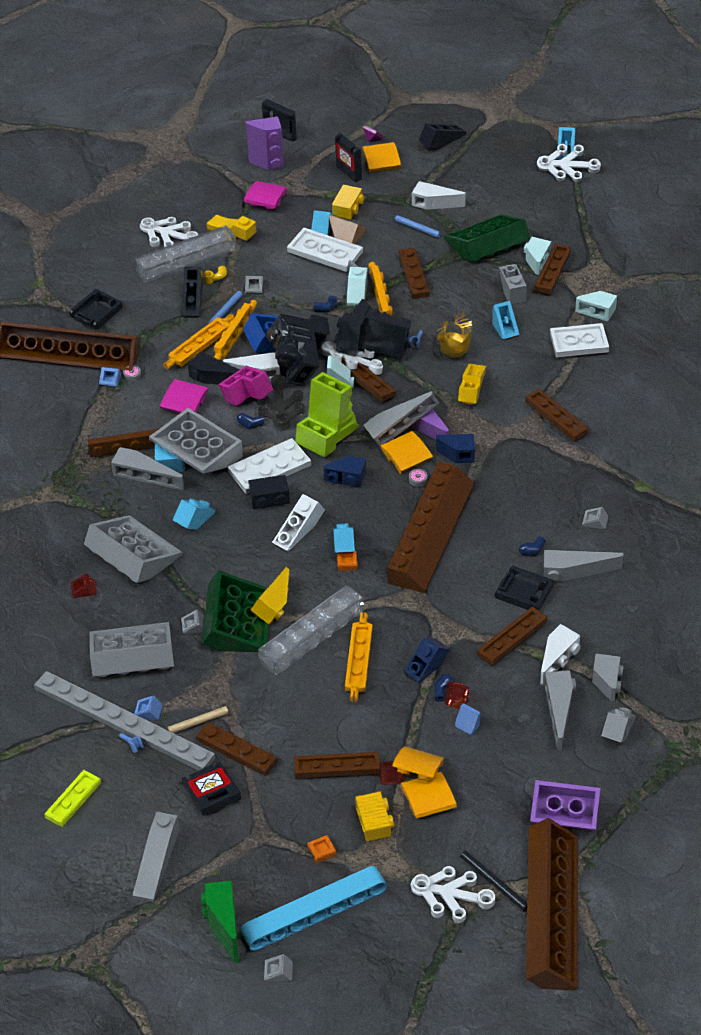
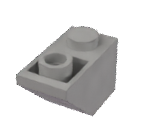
(513, 284)
(606, 674)
(618, 724)

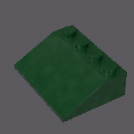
(488, 237)
(228, 615)

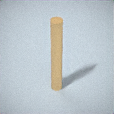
(198, 720)

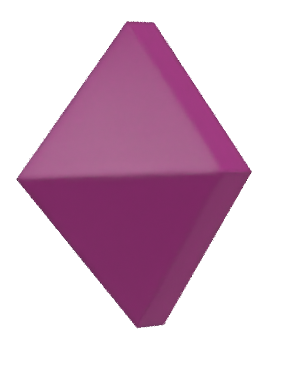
(371, 134)

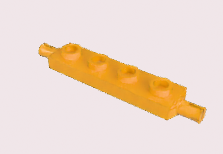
(380, 289)
(234, 330)
(198, 342)
(358, 657)

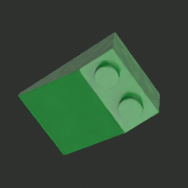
(220, 912)

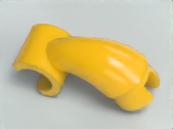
(210, 277)

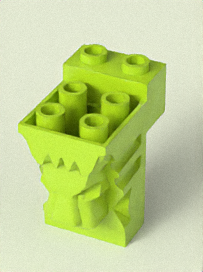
(328, 417)

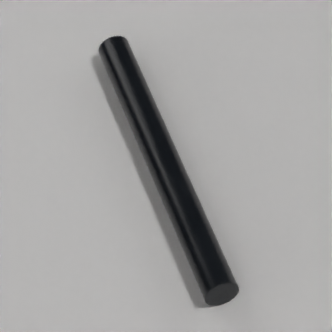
(495, 881)

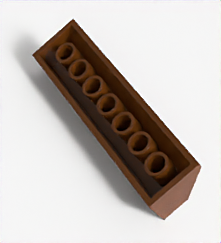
(68, 346)
(430, 528)
(552, 907)

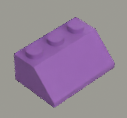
(265, 143)
(566, 804)

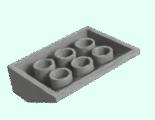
(198, 442)
(131, 547)
(131, 649)

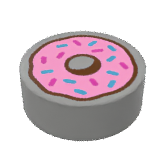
(132, 375)
(418, 477)

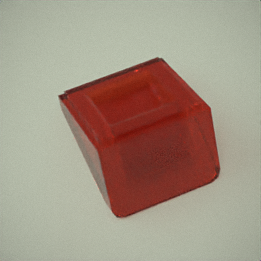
(83, 586)
(456, 695)
(389, 774)

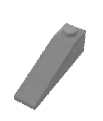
(395, 420)
(139, 467)
(576, 564)
(559, 691)
(156, 856)

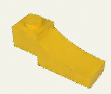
(241, 228)
(471, 384)

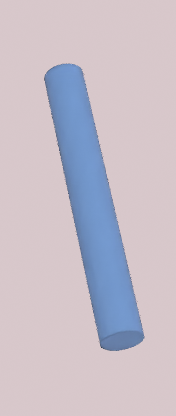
(417, 226)
(228, 305)

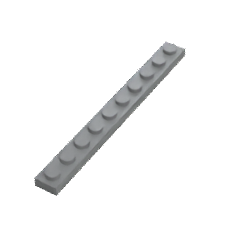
(124, 721)

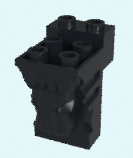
(372, 331)
(298, 345)

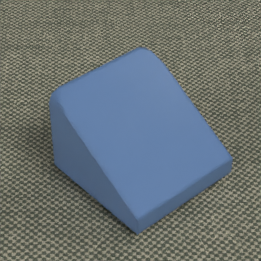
(109, 377)
(148, 708)
(468, 719)

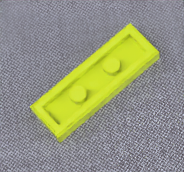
(72, 798)

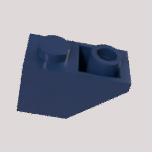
(457, 447)
(346, 471)
(427, 658)

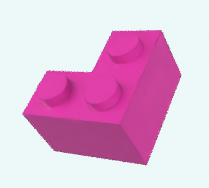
(244, 384)

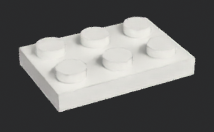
(579, 340)

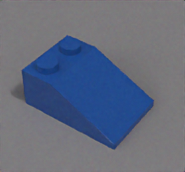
(255, 330)

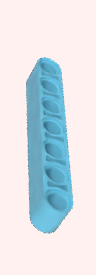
(313, 908)

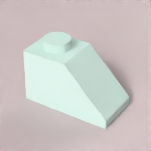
(537, 253)
(356, 285)
(597, 305)
(339, 371)

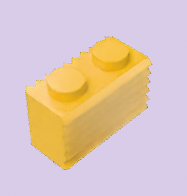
(347, 202)
(373, 816)

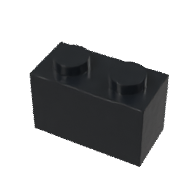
(269, 491)

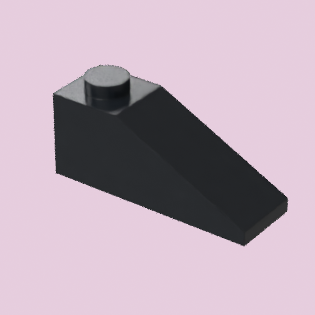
(440, 135)
(192, 291)
(209, 369)

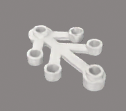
(567, 164)
(149, 226)
(374, 365)
(450, 891)

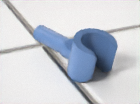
(416, 339)
(134, 742)

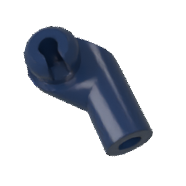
(332, 303)
(249, 422)
(532, 548)
(440, 686)

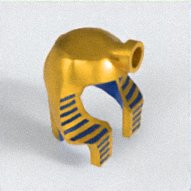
(453, 343)

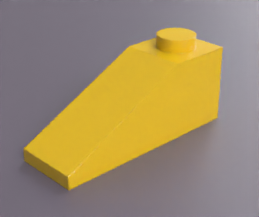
(272, 601)

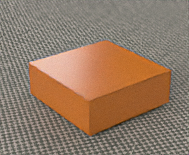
(347, 561)
(321, 849)

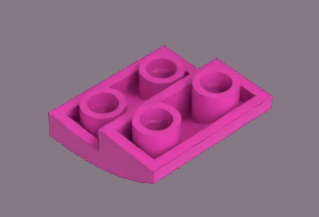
(265, 195)
(183, 396)

